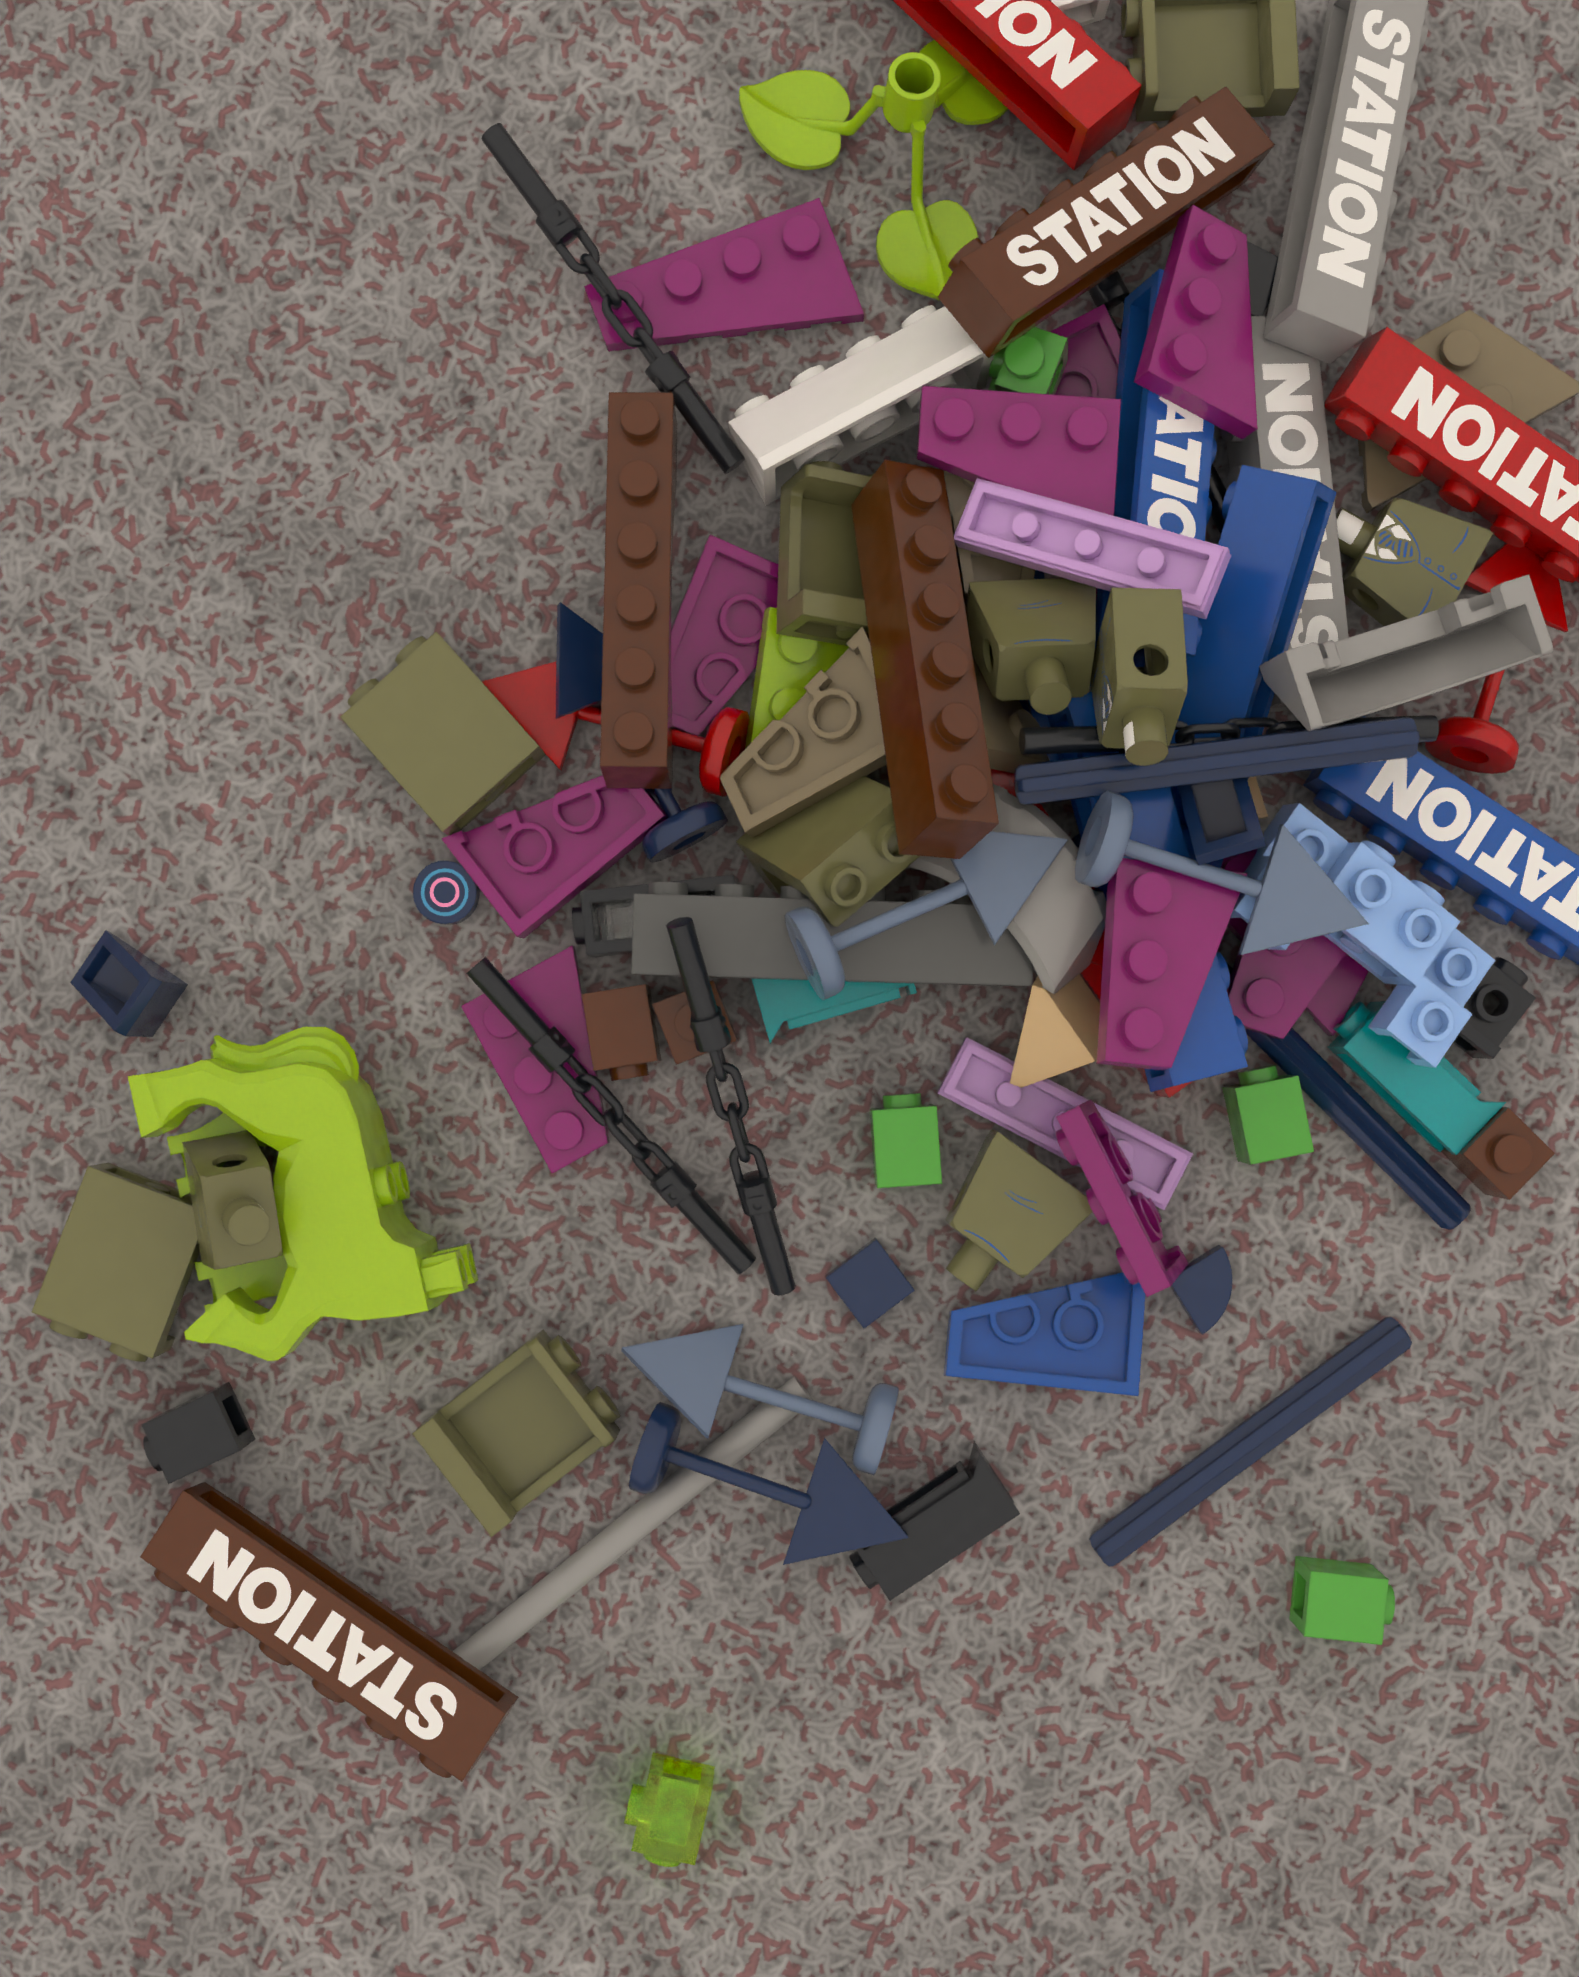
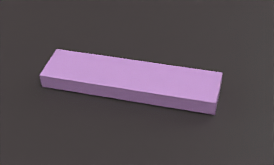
(1089, 545)
(982, 1084)

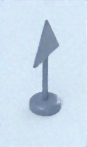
(994, 873)
(1291, 900)
(695, 1373)

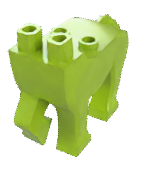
(334, 1192)

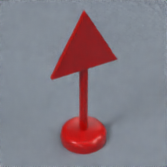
(532, 702)
(1474, 741)

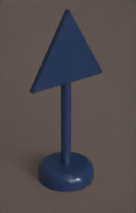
(581, 686)
(834, 1513)

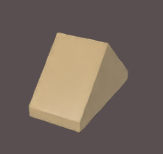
(1057, 1032)

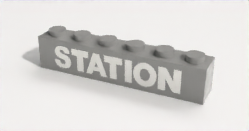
(1346, 176)
(1295, 442)

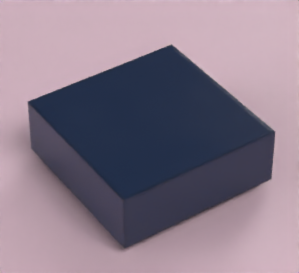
(869, 1283)

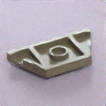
(1494, 366)

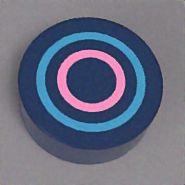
(445, 893)

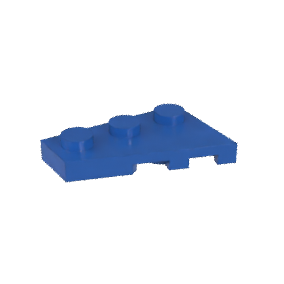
(1055, 1338)

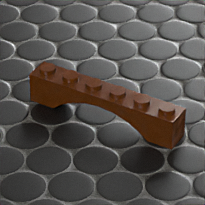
(638, 591)

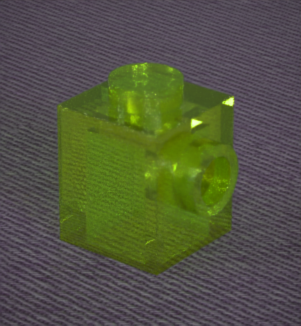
(670, 1810)

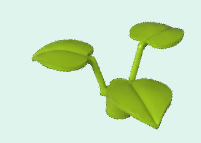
(805, 112)

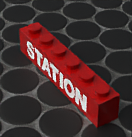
(1037, 68)
(1464, 446)

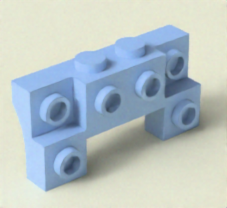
(1407, 937)

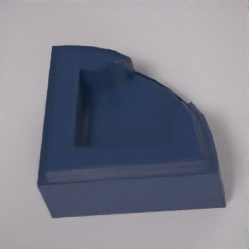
(1205, 1288)

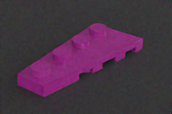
(740, 282)

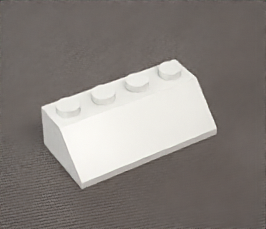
(856, 401)

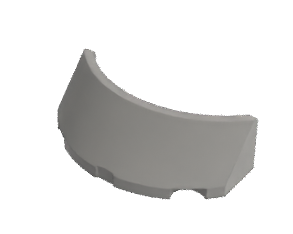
(1410, 657)
(1060, 917)

